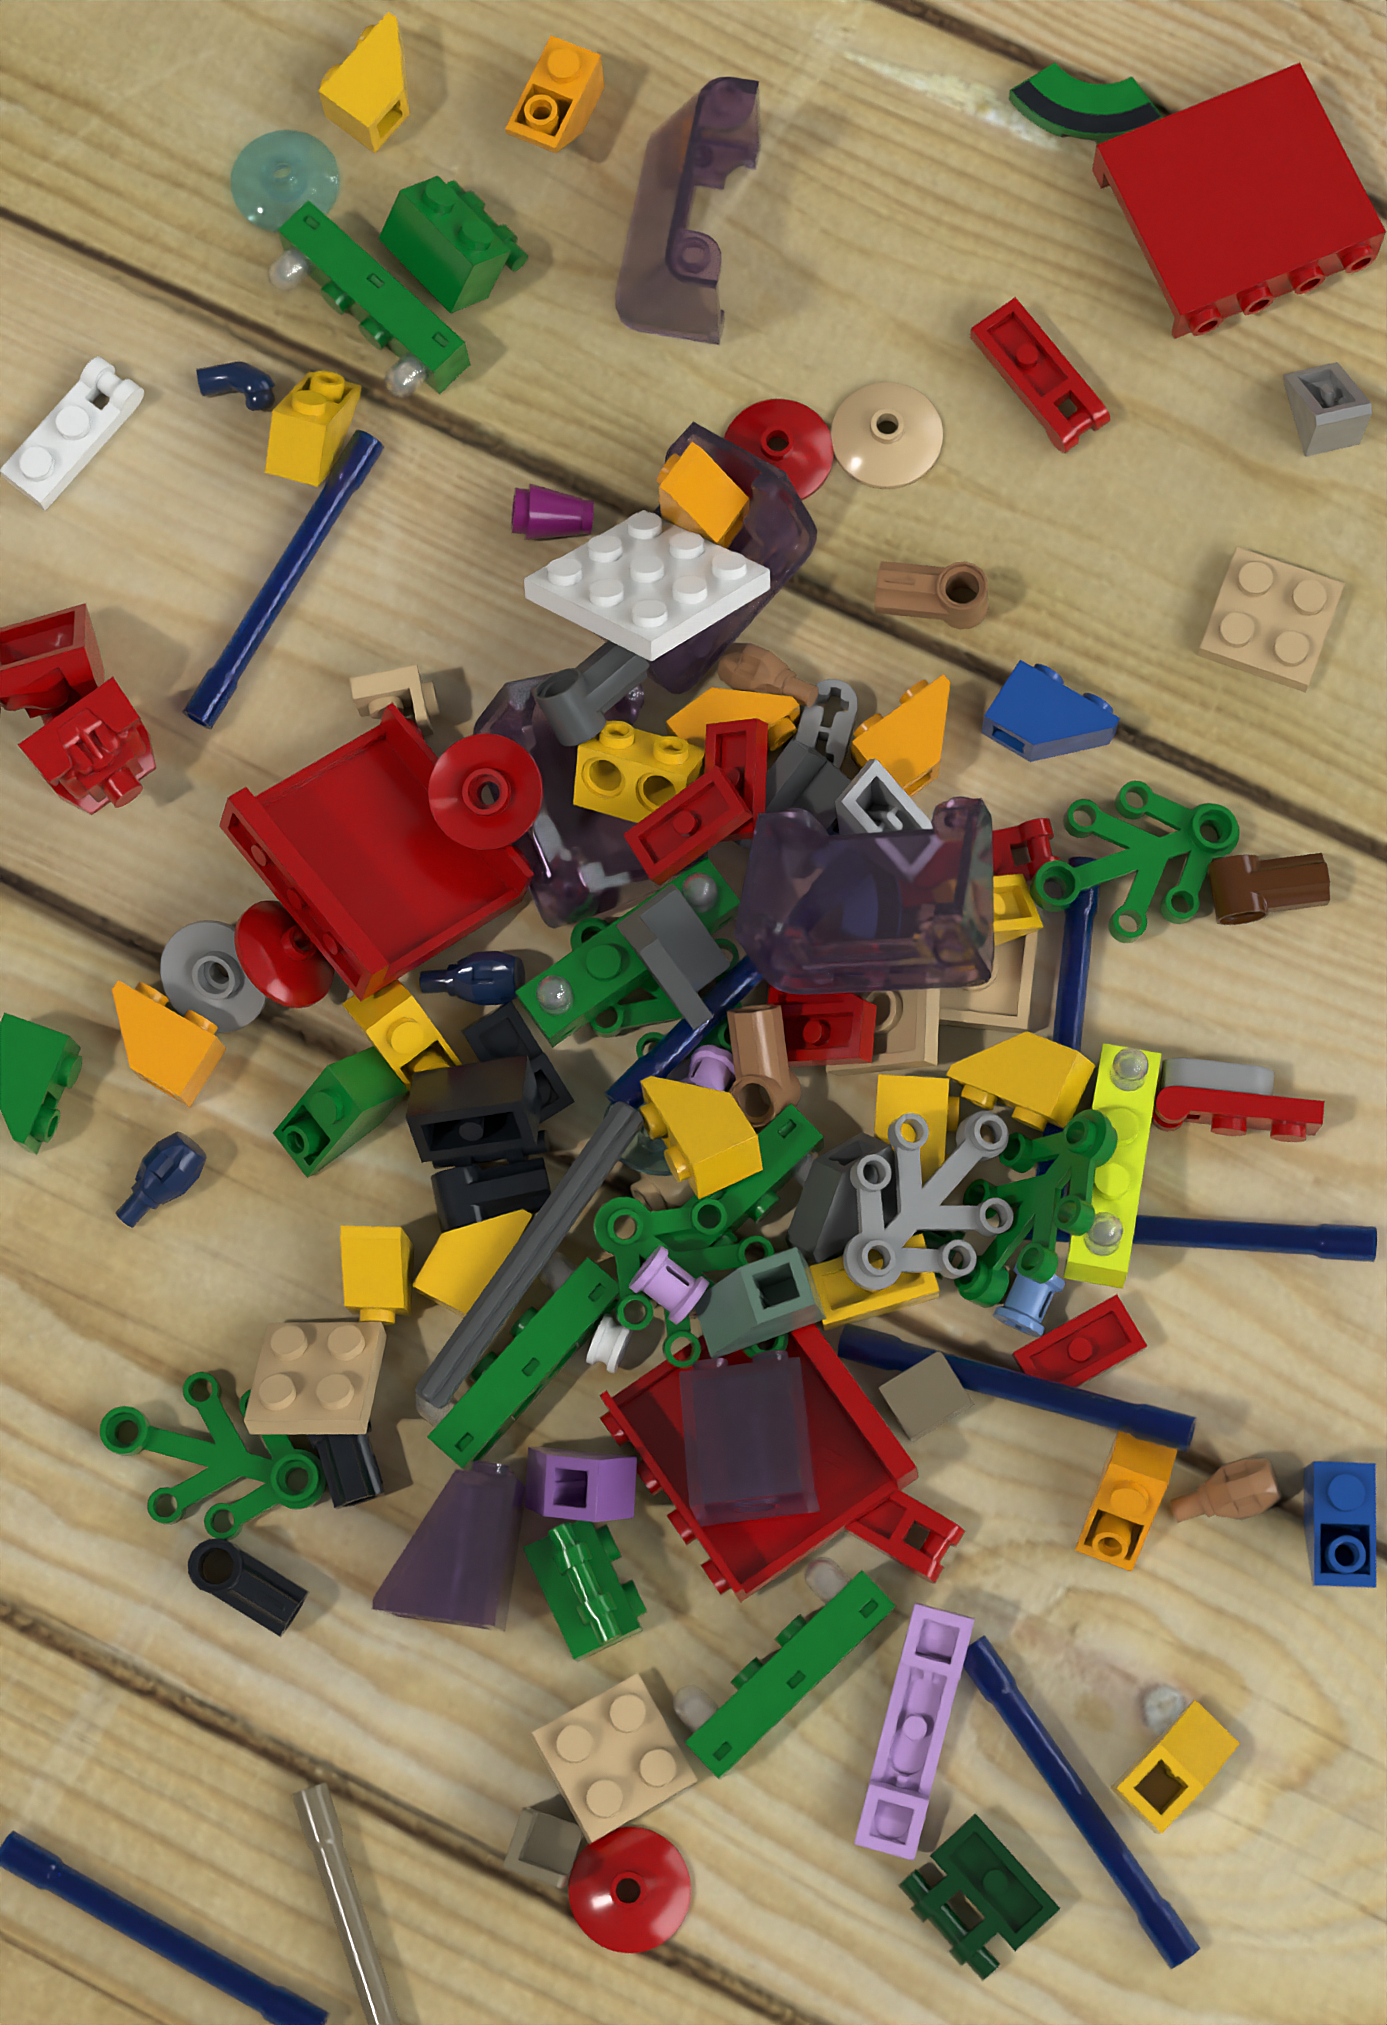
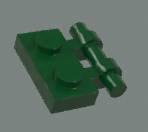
(993, 1883)

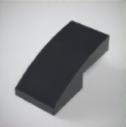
(506, 1035)

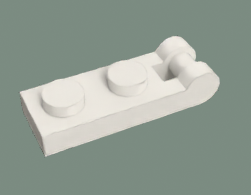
(71, 434)

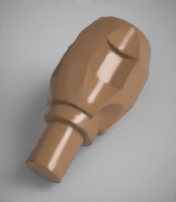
(759, 670)
(1233, 1491)

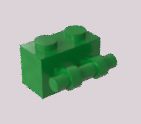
(449, 242)
(584, 1587)

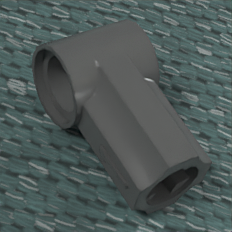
(580, 696)

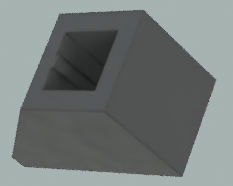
(828, 1203)

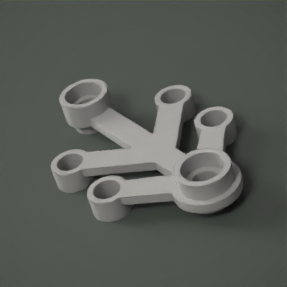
(920, 1205)

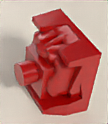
(49, 663)
(94, 751)

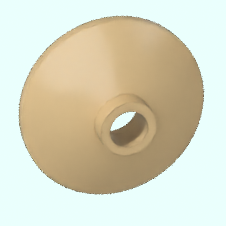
(881, 458)

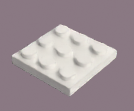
(647, 584)

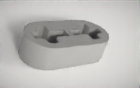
(840, 733)
(1217, 1076)

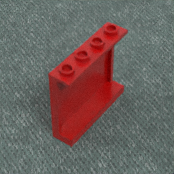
(1241, 200)
(366, 862)
(840, 1417)

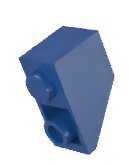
(1045, 718)
(1341, 1523)

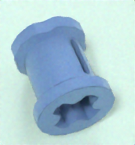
(1028, 1304)

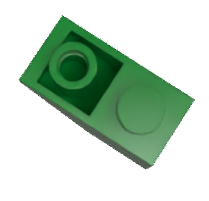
(33, 1075)
(339, 1109)

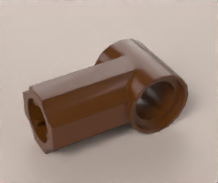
(1251, 888)

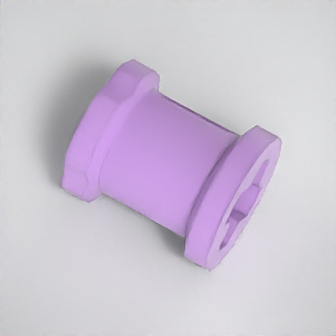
(711, 1068)
(668, 1284)

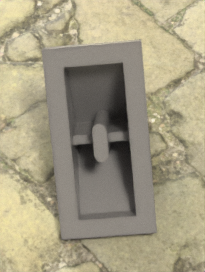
(1327, 408)
(877, 804)

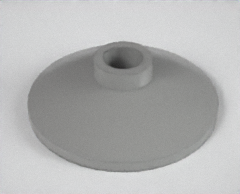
(194, 982)

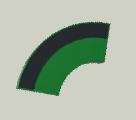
(1081, 108)

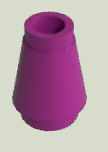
(549, 513)

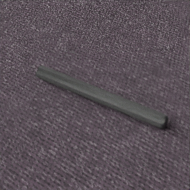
(529, 1255)

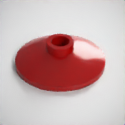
(809, 441)
(458, 785)
(281, 956)
(662, 1883)

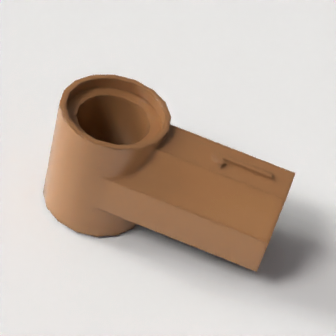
(925, 591)
(761, 1060)

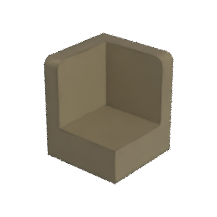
(926, 1396)
(543, 1847)

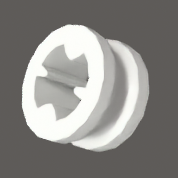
(609, 1344)

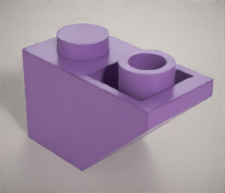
(580, 1484)

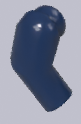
(241, 378)

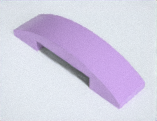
(914, 1731)

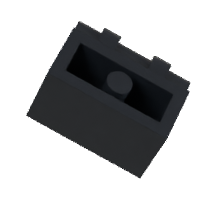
(476, 1113)

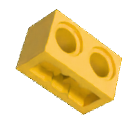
(628, 771)

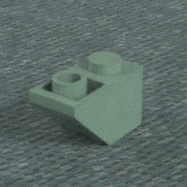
(759, 1303)

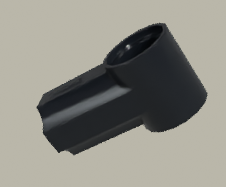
(478, 1194)
(349, 1467)
(251, 1588)

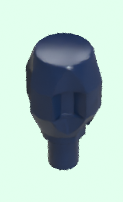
(478, 978)
(163, 1176)

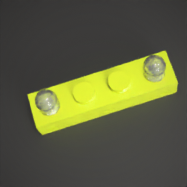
(1126, 1095)

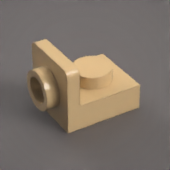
(396, 686)

